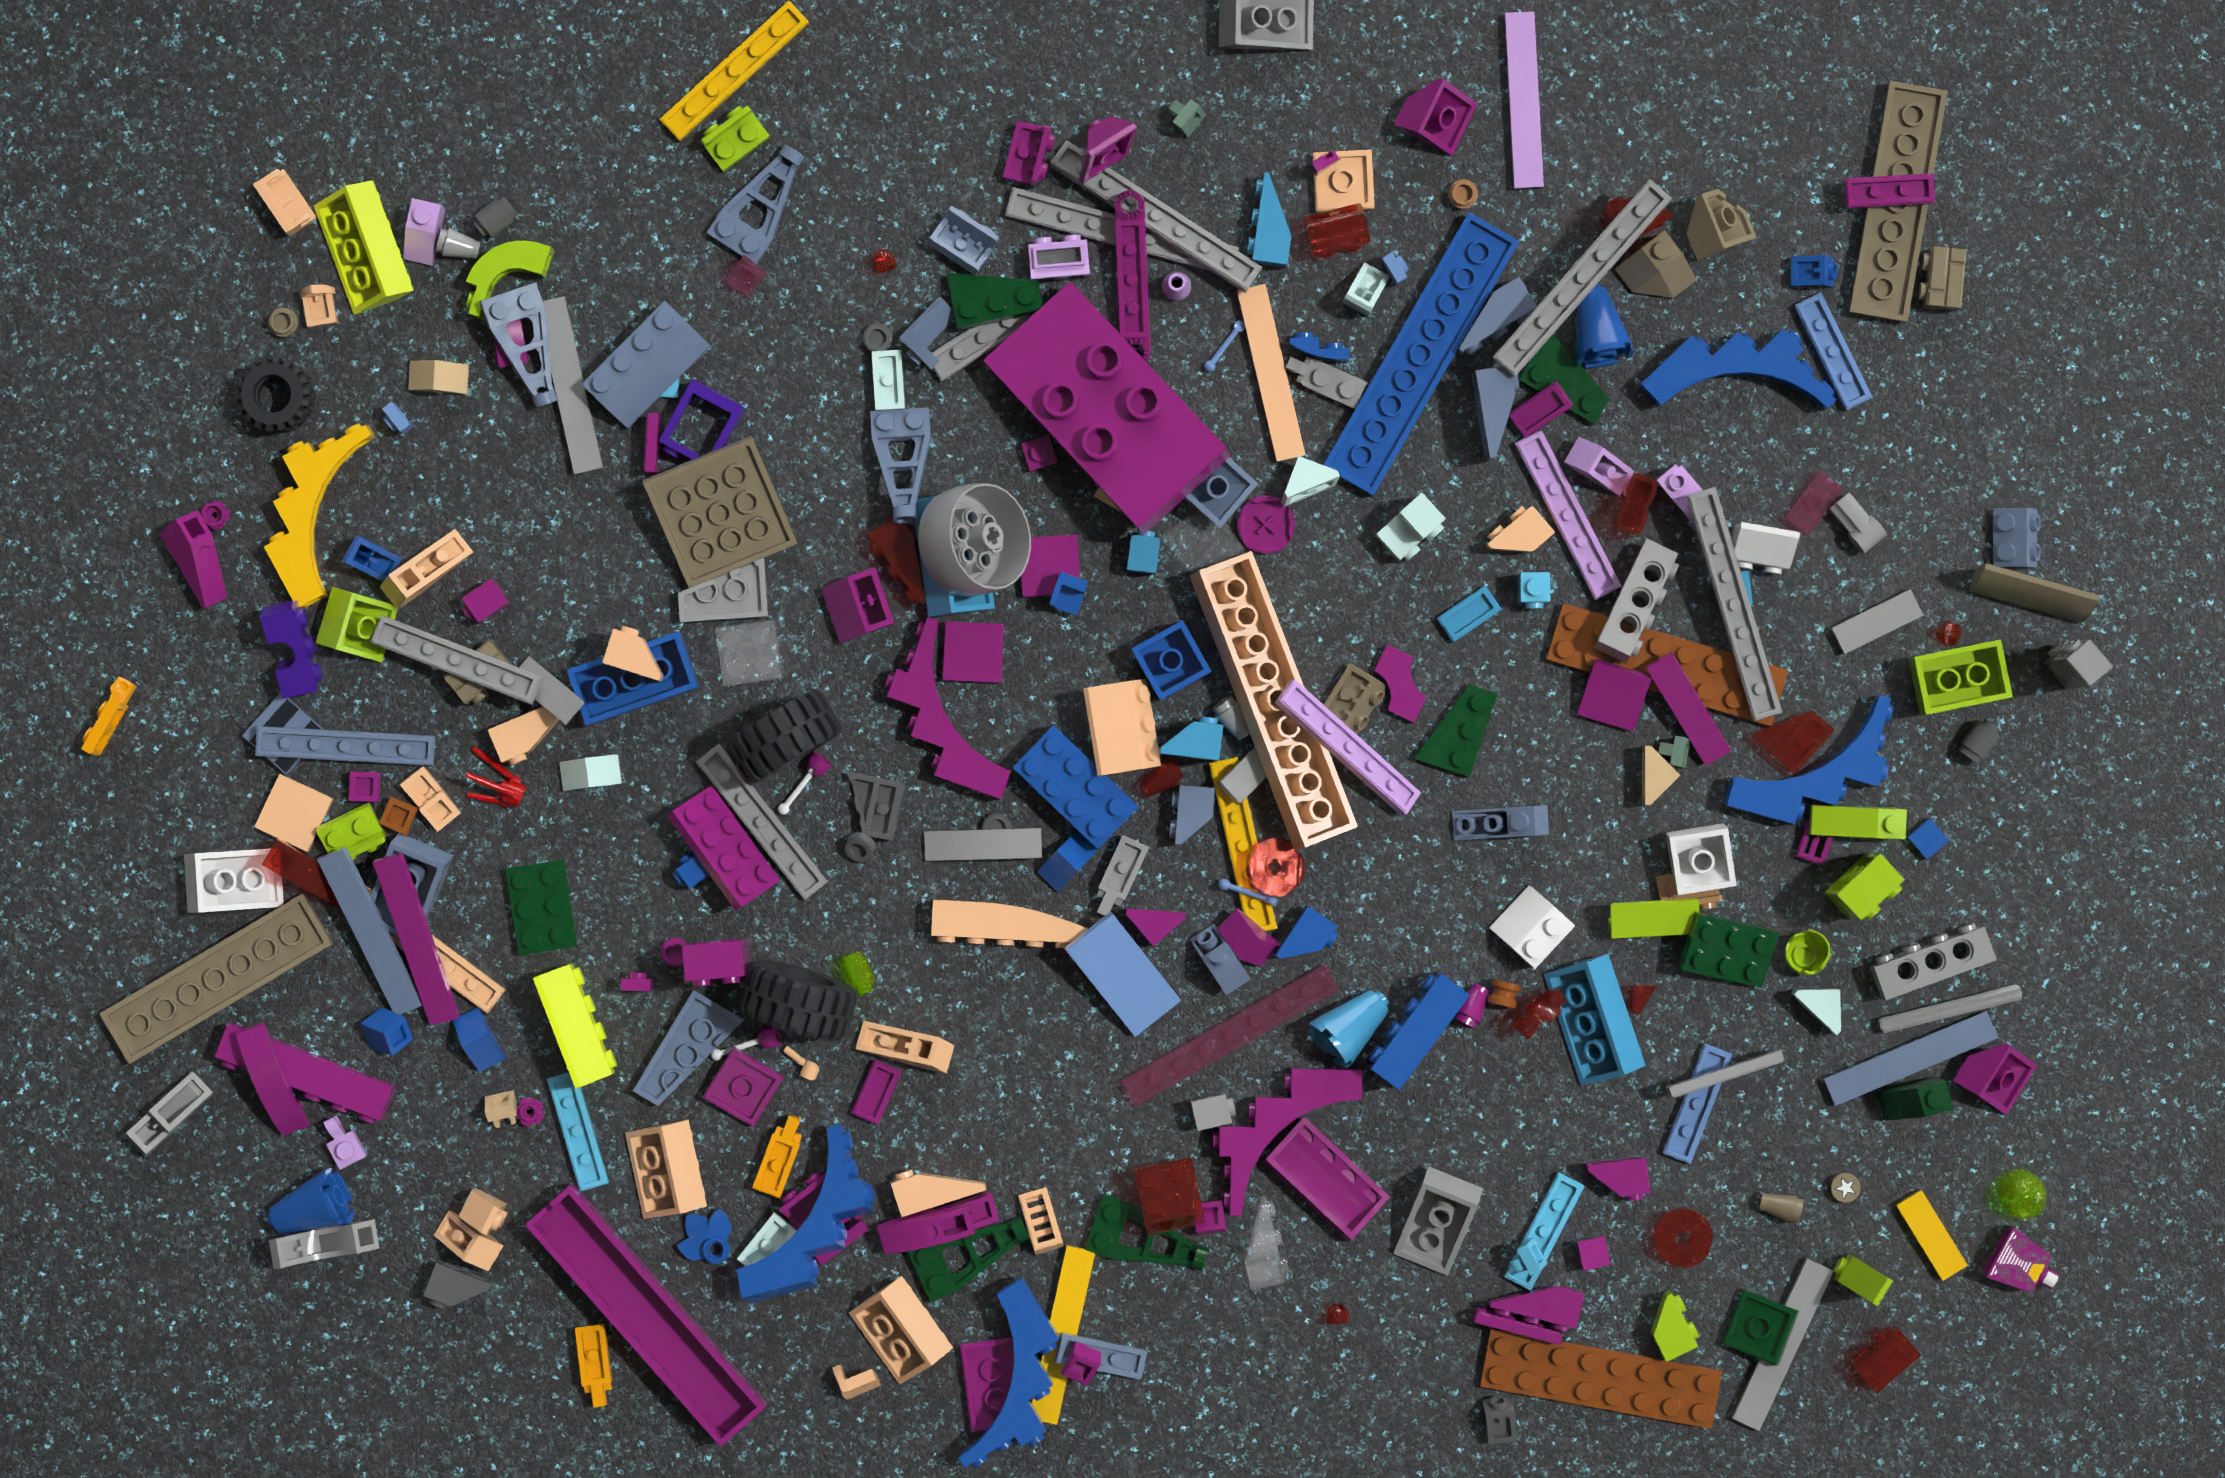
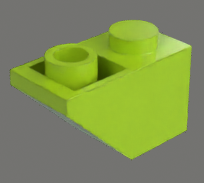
(1671, 1330)

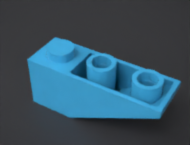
(1272, 232)

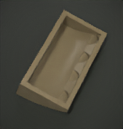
(2033, 593)

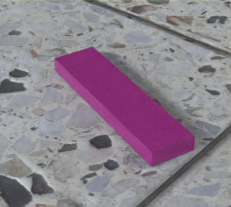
(1688, 708)

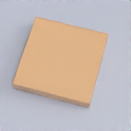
(1345, 181)
(294, 812)

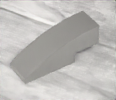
(168, 1114)

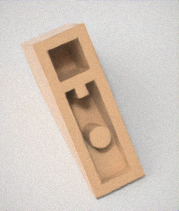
(425, 569)
(521, 734)
(905, 1046)
(926, 1190)

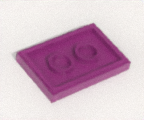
(987, 1378)

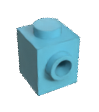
(1534, 589)

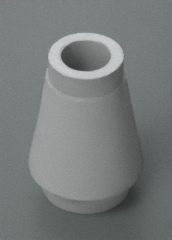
(457, 244)
(1231, 717)

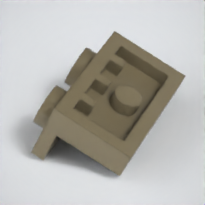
(1355, 697)

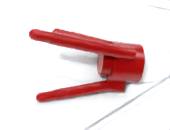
(509, 791)

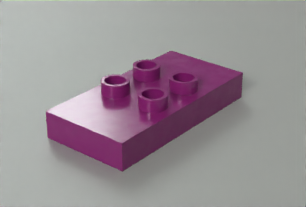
(1107, 408)

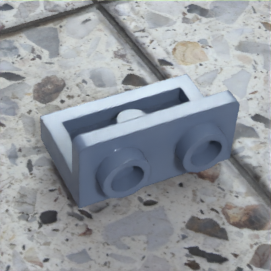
(963, 240)
(2016, 537)

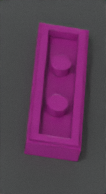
(1889, 191)
(1517, 1325)

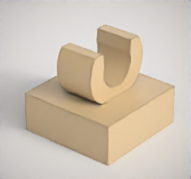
(500, 1107)

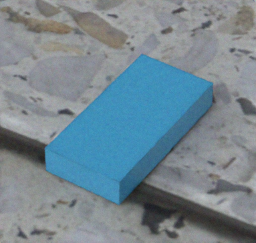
(1469, 614)

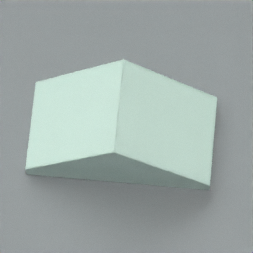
(1366, 289)
(1308, 479)
(590, 772)
(1823, 1005)

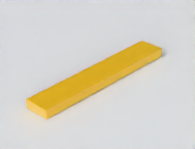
(734, 71)
(1240, 839)
(1065, 1318)

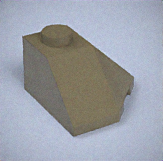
(1717, 225)
(1657, 269)

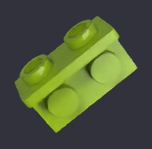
(734, 137)
(356, 830)

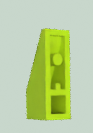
(1858, 821)
(1861, 1279)

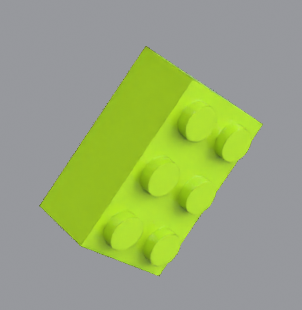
(1960, 677)
(1865, 887)

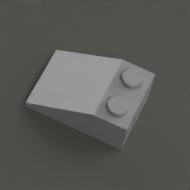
(1266, 24)
(1438, 1220)

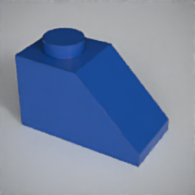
(1308, 935)

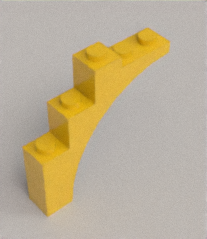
(312, 470)

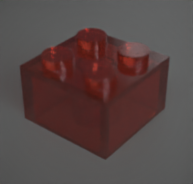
(1169, 1196)

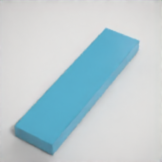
(578, 1132)
(1548, 1223)

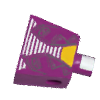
(2019, 1262)

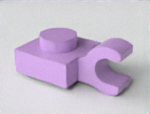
(346, 1146)

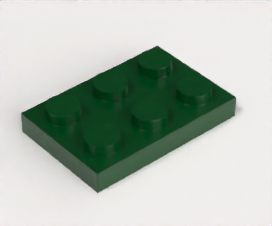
(541, 907)
(1728, 949)

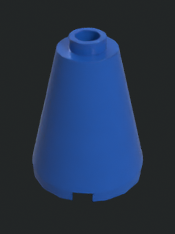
(1600, 331)
(313, 1205)

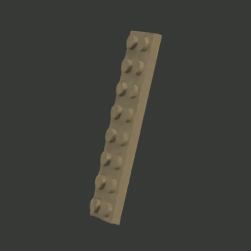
(1895, 233)
(216, 978)

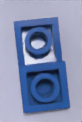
(1309, 346)

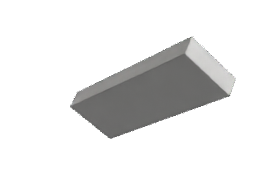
(1876, 621)
(553, 693)

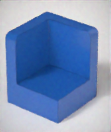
(1068, 593)
(386, 1031)

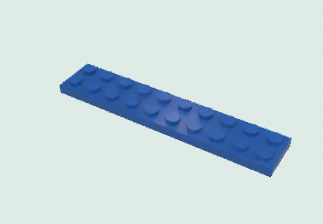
(1421, 353)

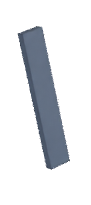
(345, 745)
(370, 931)
(1910, 1058)

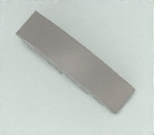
(983, 844)

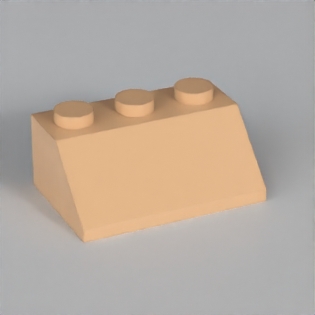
(1122, 727)
(666, 1169)
(901, 1330)

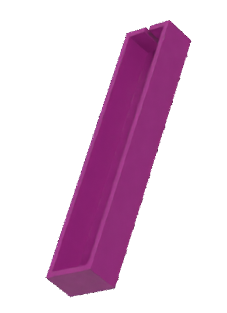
(646, 1314)

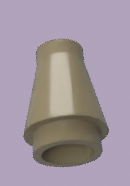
(1782, 1206)

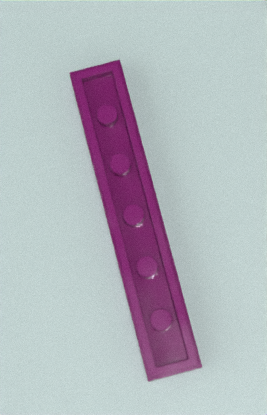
(416, 938)

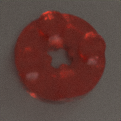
(1258, 871)
(1542, 1008)
(1676, 1253)

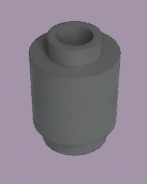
(495, 217)
(1979, 740)

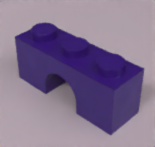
(287, 625)

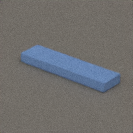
(1832, 351)
(1695, 1107)

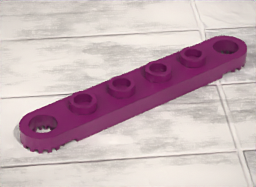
(1133, 273)

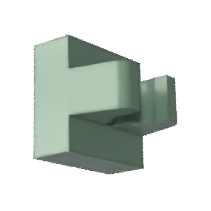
(1187, 116)
(1677, 751)

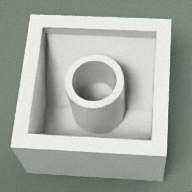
(1764, 547)
(1701, 859)
(1532, 927)

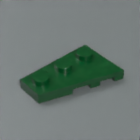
(992, 299)
(1555, 363)
(1460, 733)

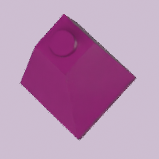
(1436, 115)
(1105, 145)
(1996, 1076)

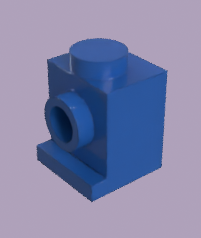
(691, 871)

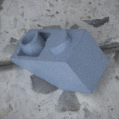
(1193, 811)
(1220, 959)

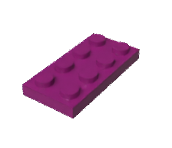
(723, 848)

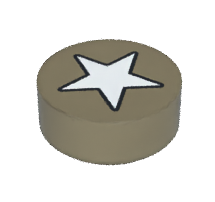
(1845, 1187)

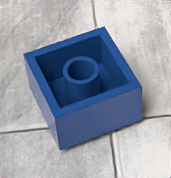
(1171, 660)

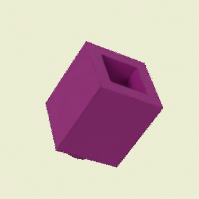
(485, 602)

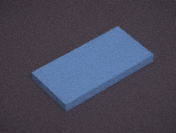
(1122, 974)

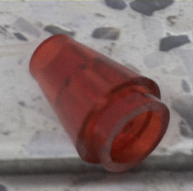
(1162, 778)

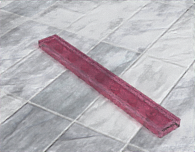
(1230, 1035)

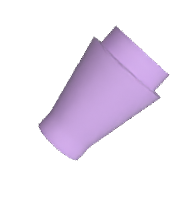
(1176, 293)

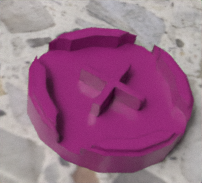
(1265, 525)

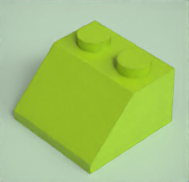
(352, 622)

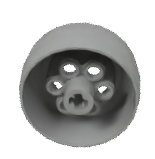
(995, 539)

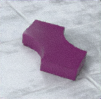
(1395, 669)

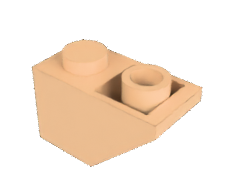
(1523, 534)
(483, 1211)

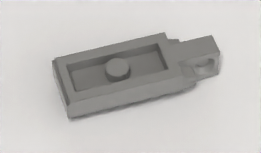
(1327, 381)
(1120, 873)

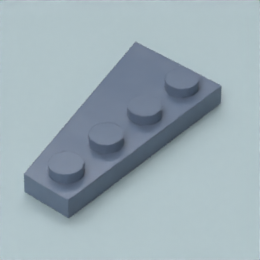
(691, 1039)

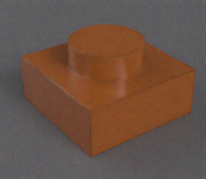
(399, 815)

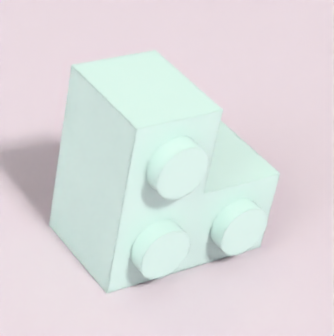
(1410, 527)

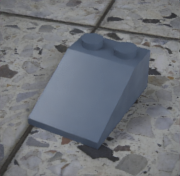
(1494, 397)
(428, 871)

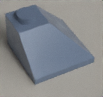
(1221, 492)

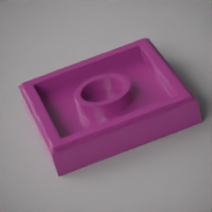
(1046, 560)
(973, 652)
(1614, 695)
(743, 1086)

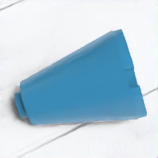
(1349, 1026)

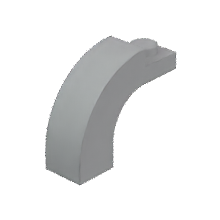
(323, 1243)

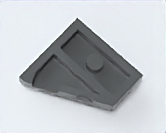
(877, 804)

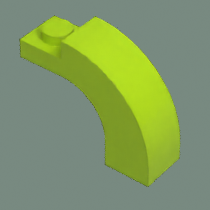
(503, 260)

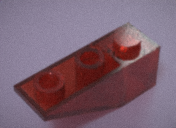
(901, 551)
(299, 869)

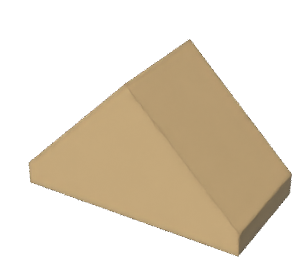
(438, 377)
(1656, 775)

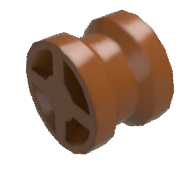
(1504, 993)

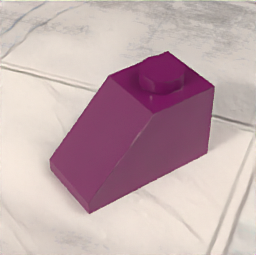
(1624, 1176)

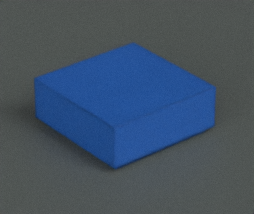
(1927, 838)

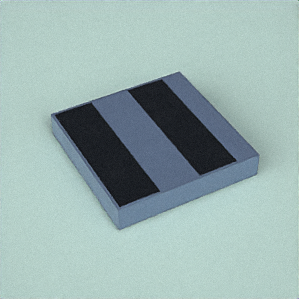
(282, 714)

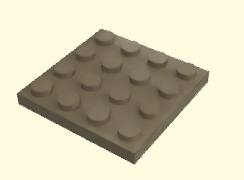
(720, 511)

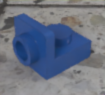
(1813, 271)

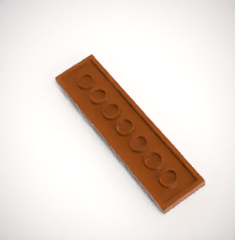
(1707, 668)
(1601, 1378)

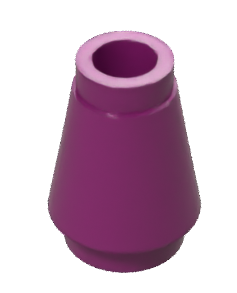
(1472, 1010)

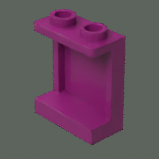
(799, 1206)

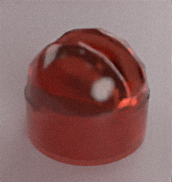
(884, 261)
(1949, 633)
(1337, 1314)

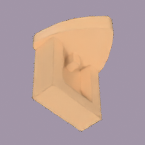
(319, 305)
(857, 1384)

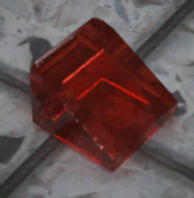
(1639, 996)

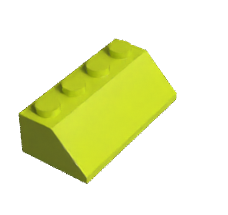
(363, 247)
(574, 1025)

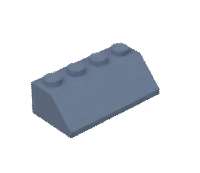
(646, 365)

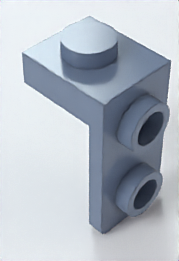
(925, 330)

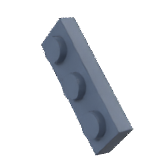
(1115, 1357)

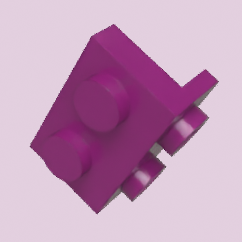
(1028, 153)

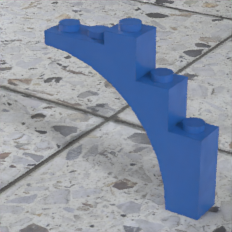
(1775, 361)
(1855, 762)
(821, 1233)
(1018, 1418)

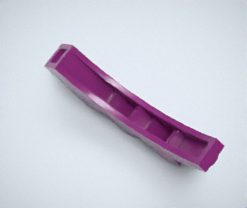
(918, 688)
(1244, 1143)

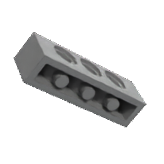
(1649, 558)
(2077, 663)
(1978, 953)

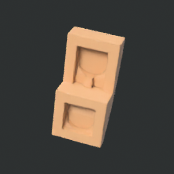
(430, 798)

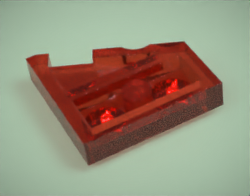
(1795, 739)

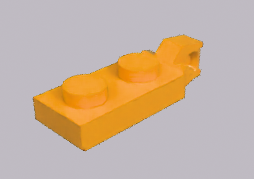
(109, 717)
(779, 1158)
(594, 1361)

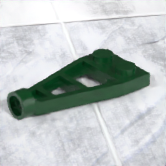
(1108, 1228)
(935, 1273)

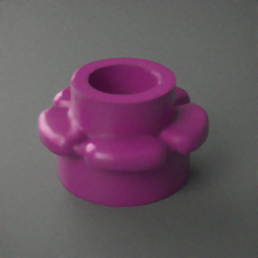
(210, 508)
(537, 1111)

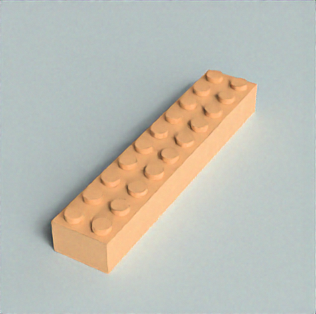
(1259, 671)

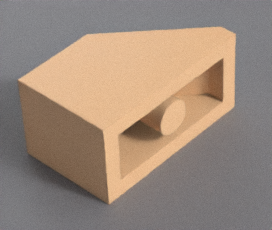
(631, 654)
(468, 1242)

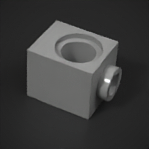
(1213, 1111)

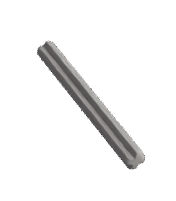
(1950, 1008)

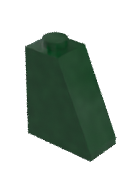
(1915, 1099)

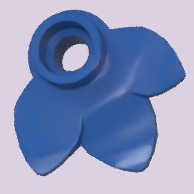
(703, 1234)

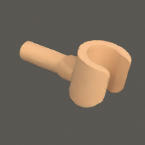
(809, 1068)

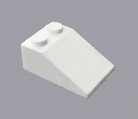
(231, 881)

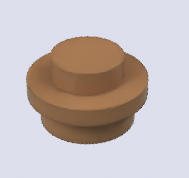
(1463, 194)

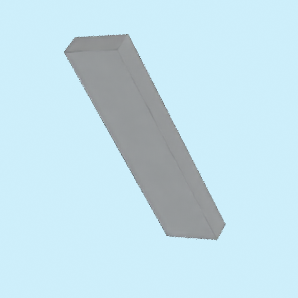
(973, 345)
(1724, 1074)

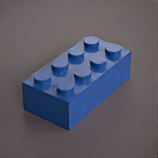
(615, 691)
(1074, 788)
(1418, 1030)

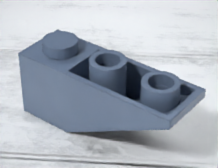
(1503, 308)
(1500, 822)

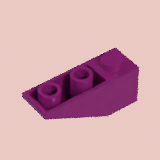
(196, 556)
(1546, 1303)

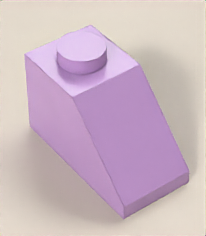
(423, 231)
(1599, 465)

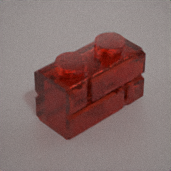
(1337, 230)
(1884, 1358)

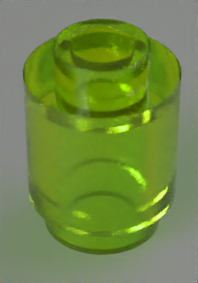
(857, 972)

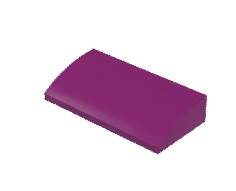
(1325, 1179)

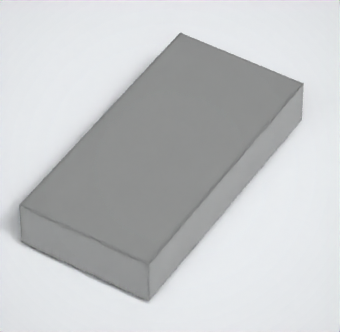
(1243, 777)

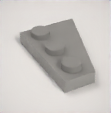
(729, 596)

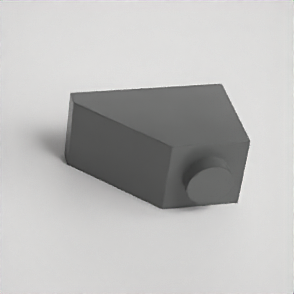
(453, 1285)

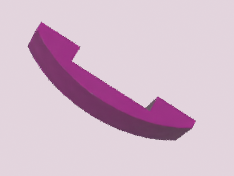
(270, 1080)

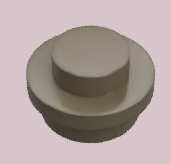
(283, 322)

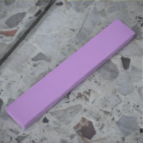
(1524, 100)
(1568, 515)
(1348, 747)

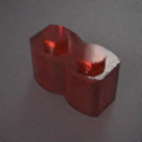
(1636, 497)

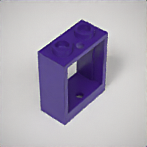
(715, 399)

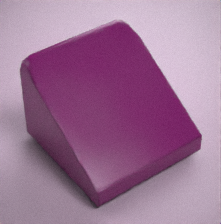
(1593, 1253)
(1081, 1363)

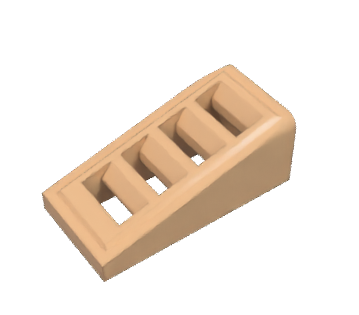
(1034, 1235)

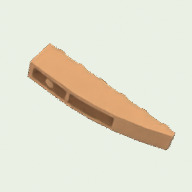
(1001, 923)

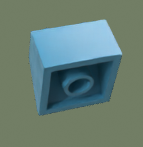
(1197, 740)

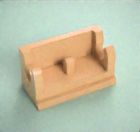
(285, 201)

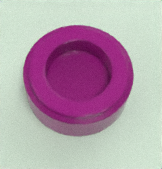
(672, 952)

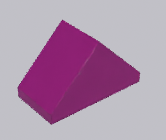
(1155, 923)
(1247, 938)

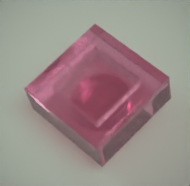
(746, 275)

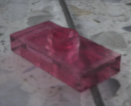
(1813, 503)

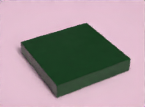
(1760, 1327)

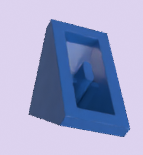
(371, 558)
(1067, 860)
(478, 1039)

